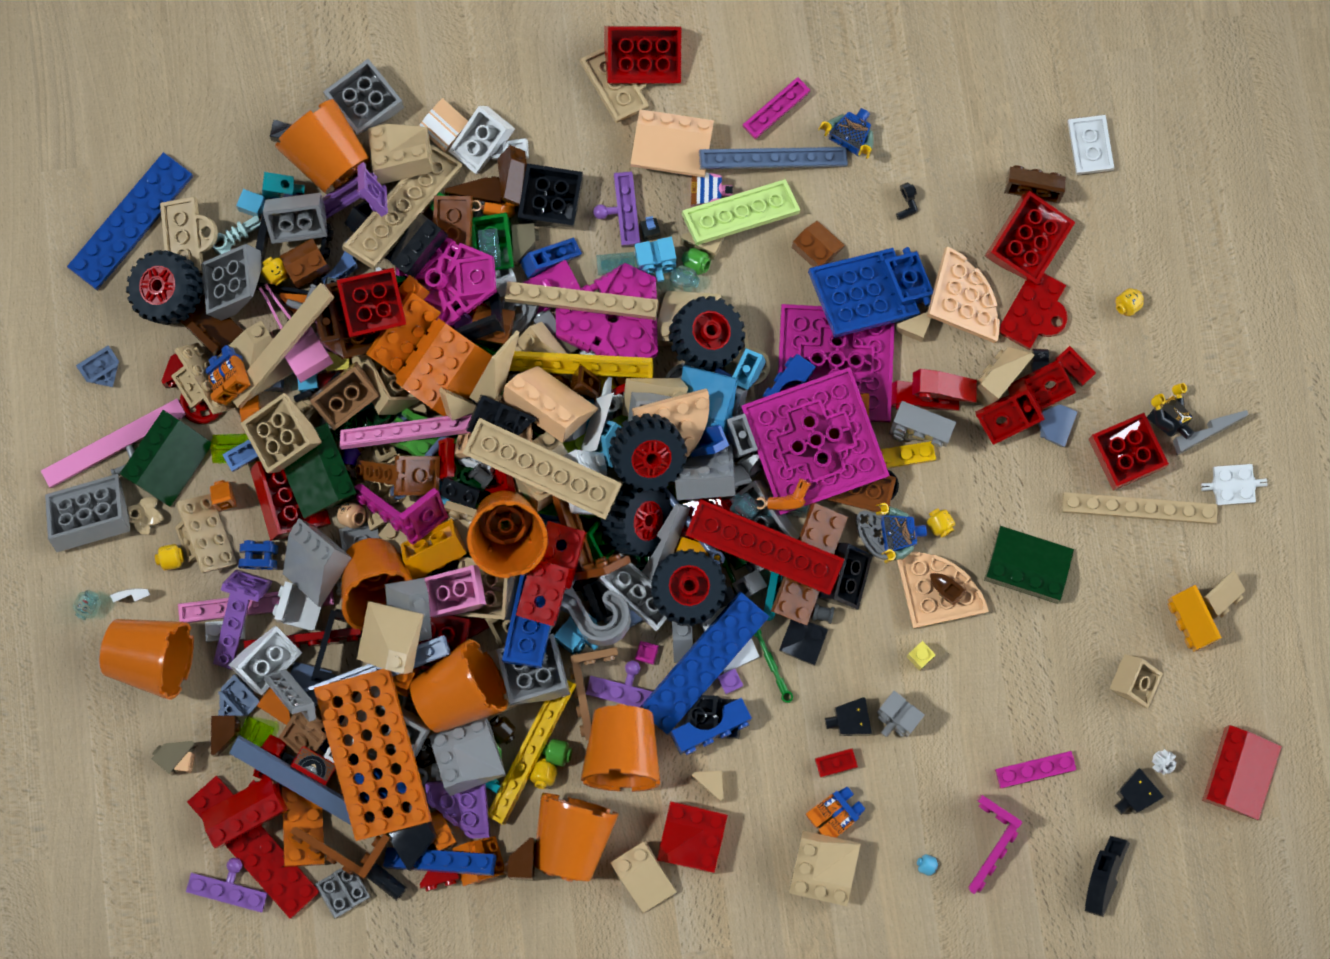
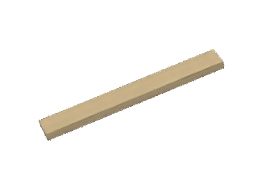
(284, 341)

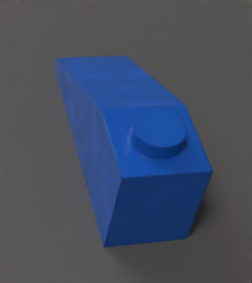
(546, 257)

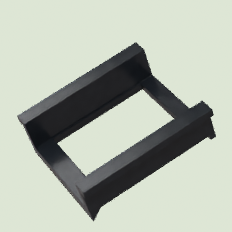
(485, 325)

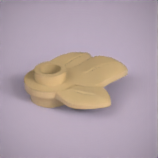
(146, 515)

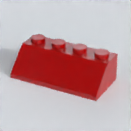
(243, 812)

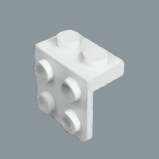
(296, 608)

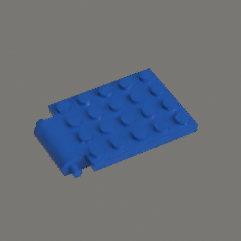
(871, 290)

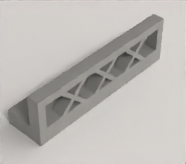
(296, 695)

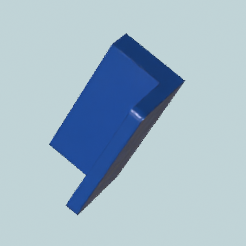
(711, 442)

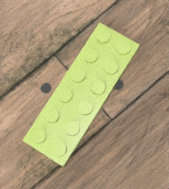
(740, 212)

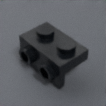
(461, 493)
(593, 593)

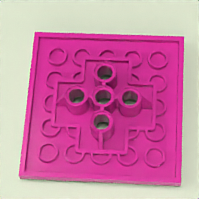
(808, 333)
(832, 404)

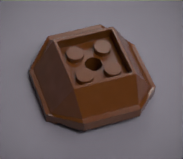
(334, 332)

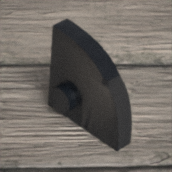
(803, 641)

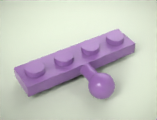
(625, 209)
(619, 692)
(226, 890)

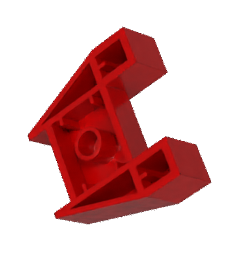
(934, 390)

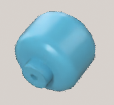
(927, 865)

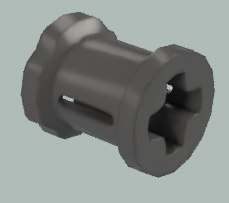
(481, 475)
(823, 613)

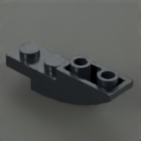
(1102, 880)

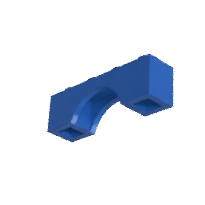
(796, 373)
(689, 737)

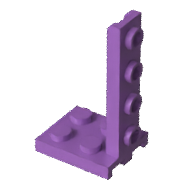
(361, 186)
(242, 589)

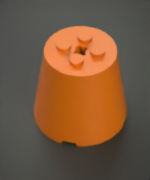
(323, 147)
(511, 546)
(364, 578)
(148, 655)
(459, 689)
(621, 750)
(571, 837)

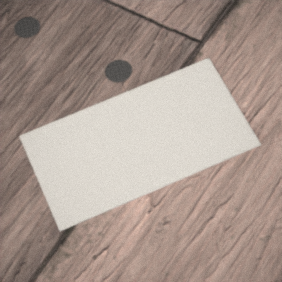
(597, 423)

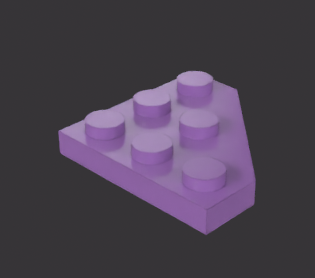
(465, 809)

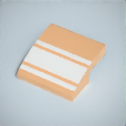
(444, 124)

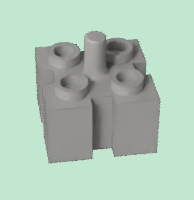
(899, 715)

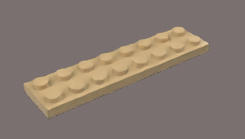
(404, 203)
(542, 468)

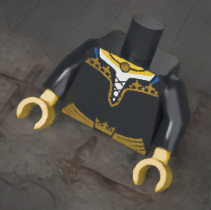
(1171, 414)

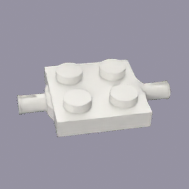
(1234, 484)

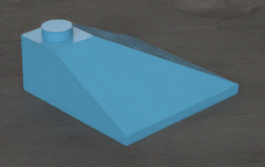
(721, 393)

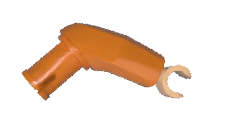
(493, 208)
(787, 502)

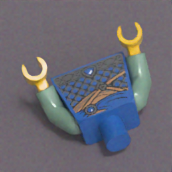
(850, 132)
(898, 532)

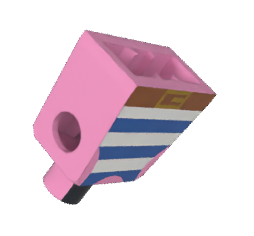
(708, 189)

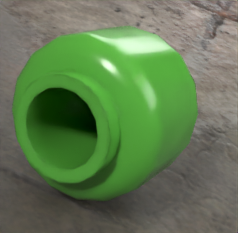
(696, 260)
(557, 752)

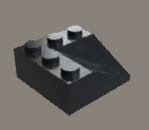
(550, 196)

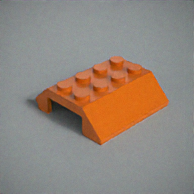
(442, 361)

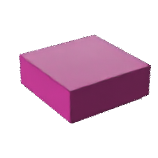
(646, 652)

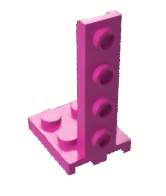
(415, 520)
(999, 850)

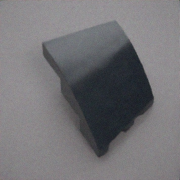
(499, 415)
(708, 714)
(412, 841)

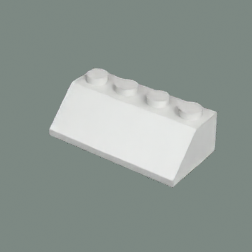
(636, 592)

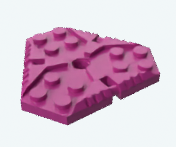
(463, 280)
(623, 338)

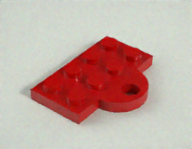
(1033, 312)

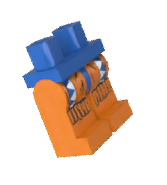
(226, 374)
(840, 811)

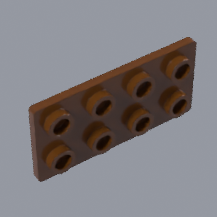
(211, 331)

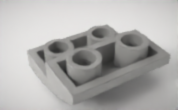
(342, 892)

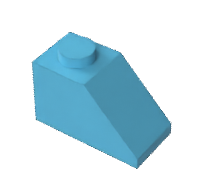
(749, 369)

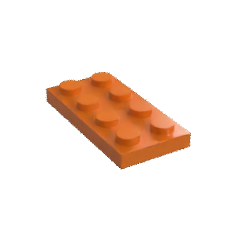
(396, 344)
(308, 818)

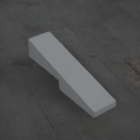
(1214, 427)
(669, 536)

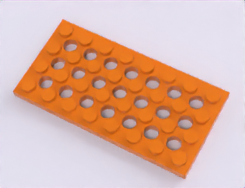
(398, 737)

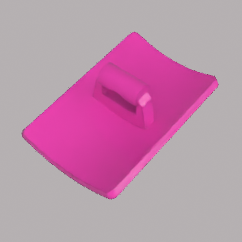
(555, 276)

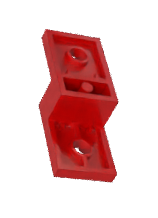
(1025, 402)
(551, 575)

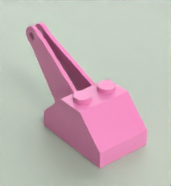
(308, 354)
(455, 591)

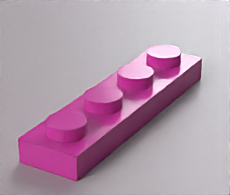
(776, 108)
(1035, 769)

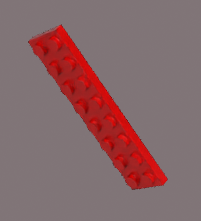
(764, 547)
(261, 856)

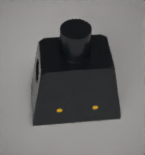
(851, 719)
(1137, 793)

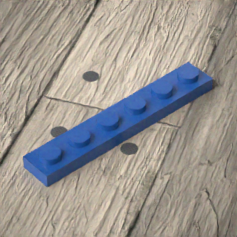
(446, 862)

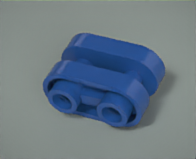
(267, 549)

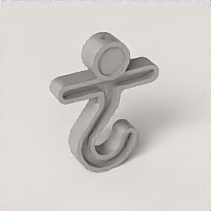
(591, 632)

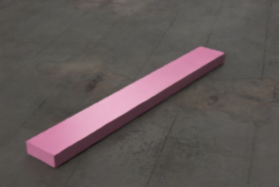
(403, 431)
(107, 446)
(216, 608)

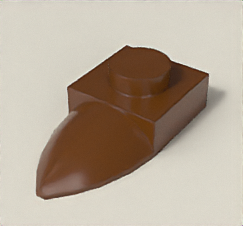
(947, 588)

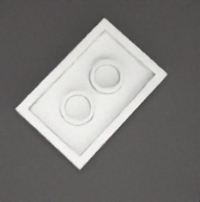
(1090, 144)

